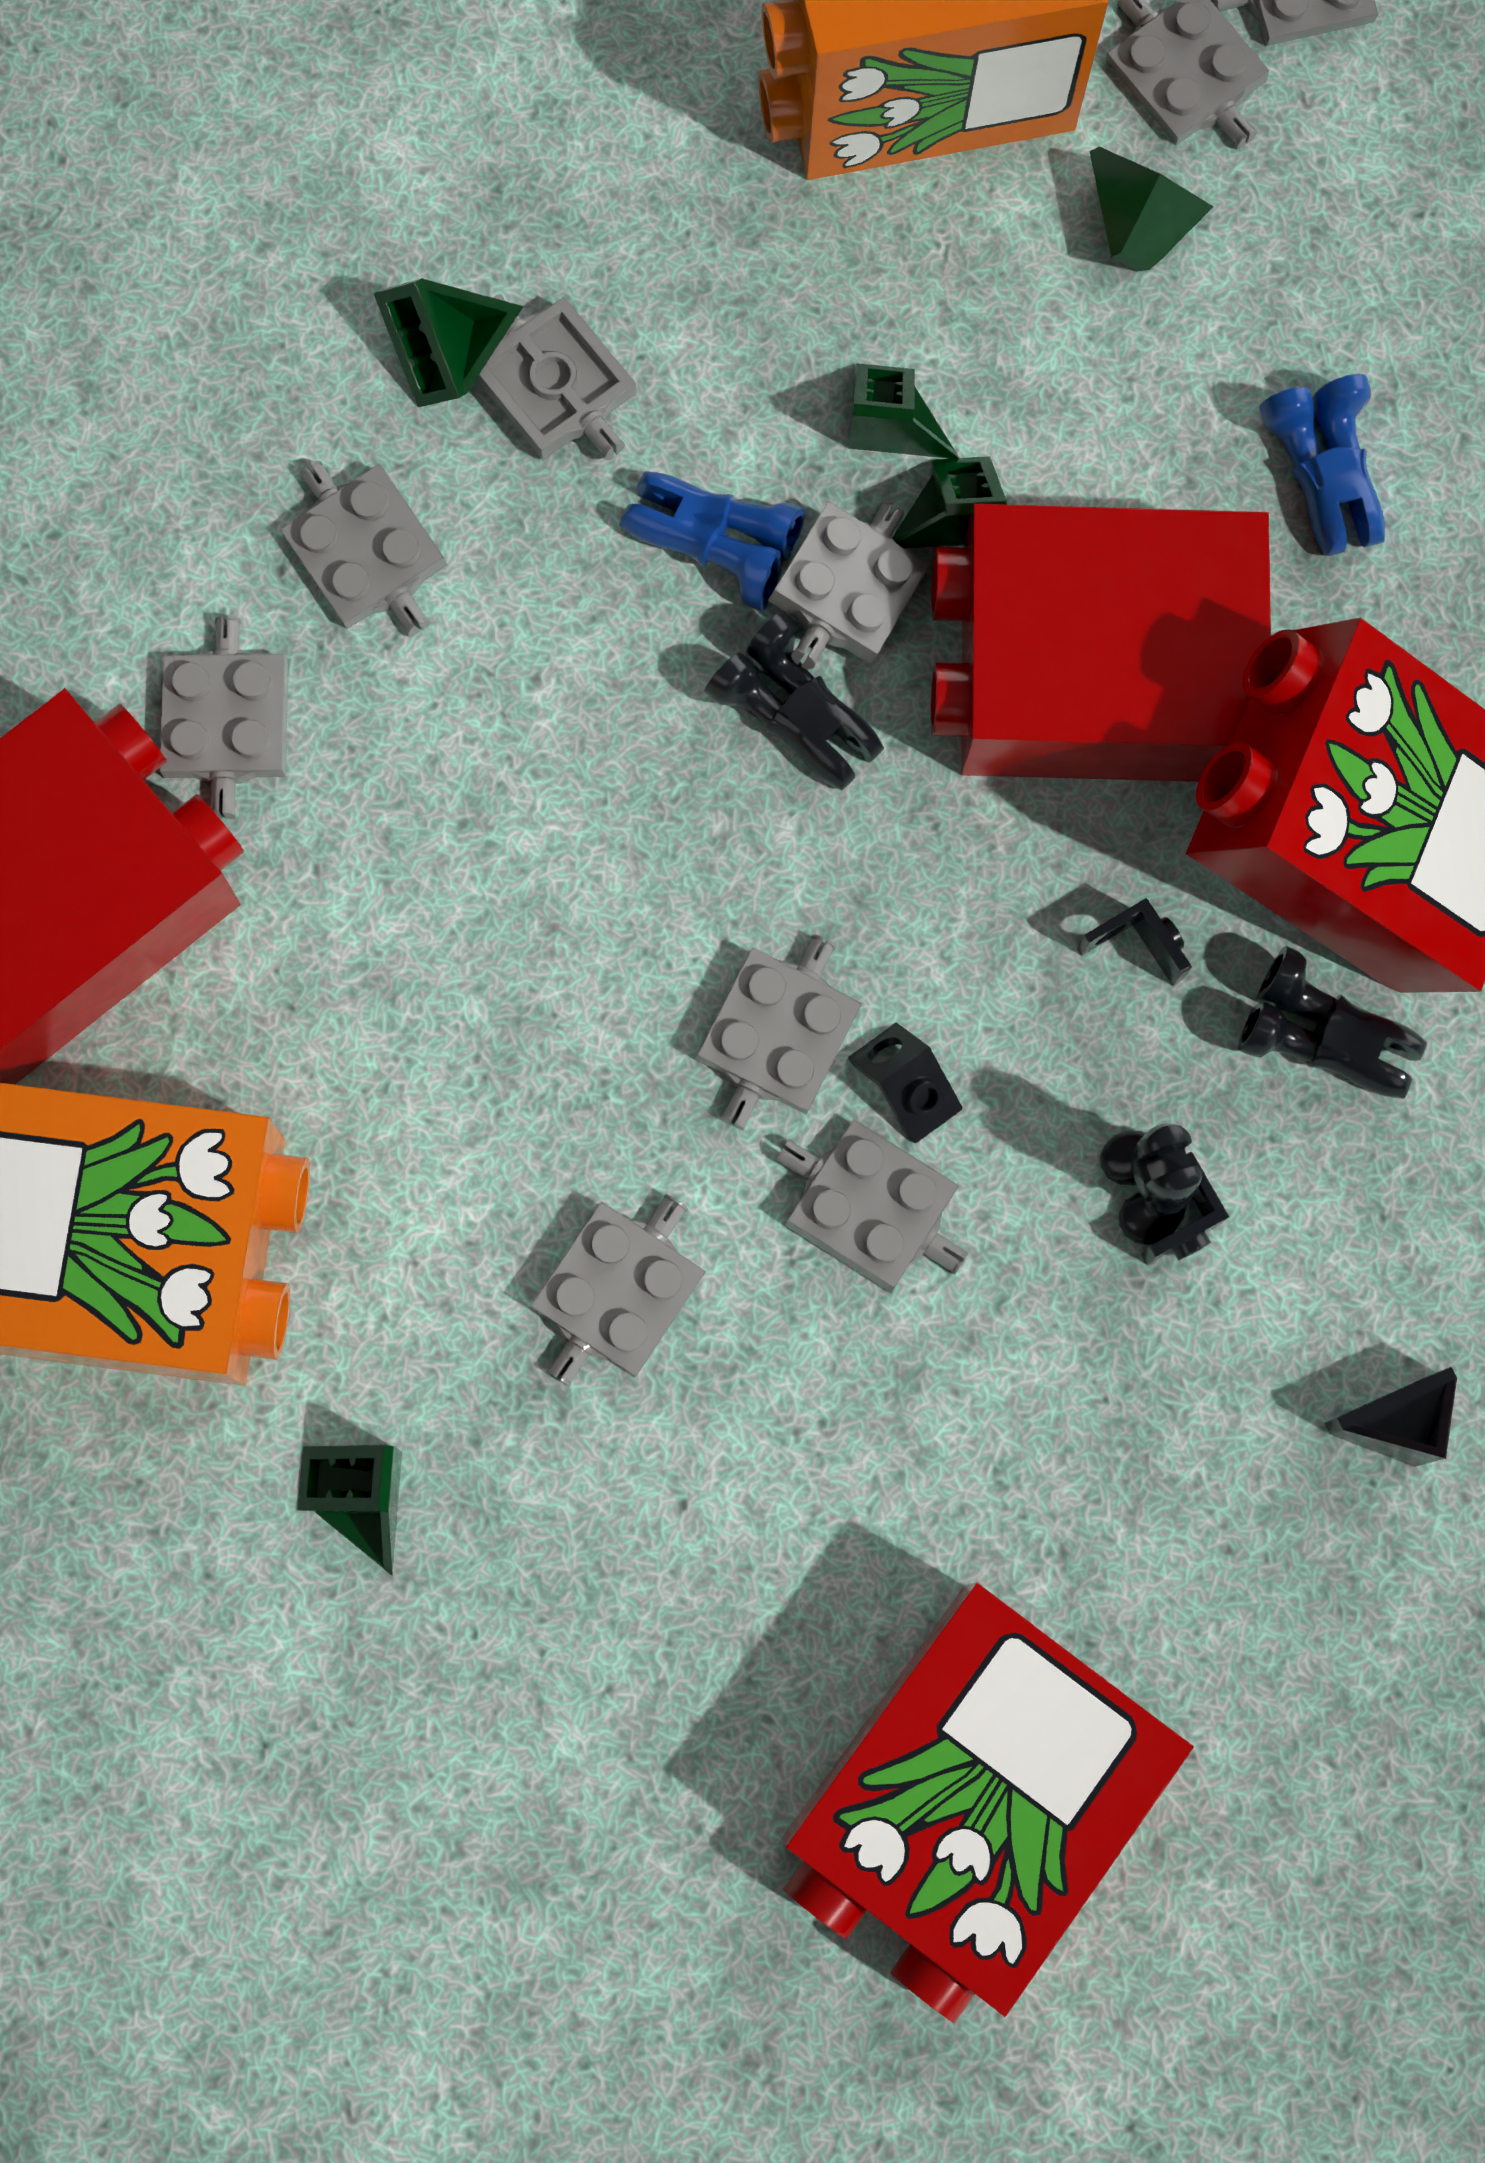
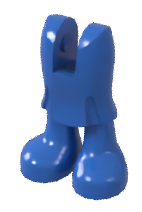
(1336, 474)
(703, 526)

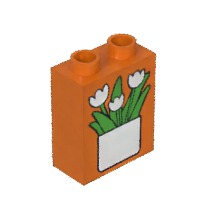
(921, 76)
(142, 1234)

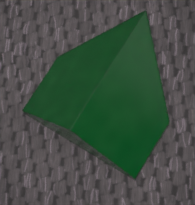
(1142, 210)
(443, 335)
(893, 415)
(947, 502)
(355, 1494)

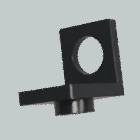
(1158, 935)
(909, 1081)
(1193, 1236)

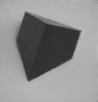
(1406, 1423)

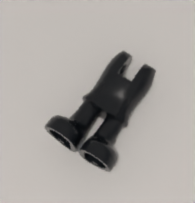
(809, 712)
(1344, 1038)
(1162, 1173)

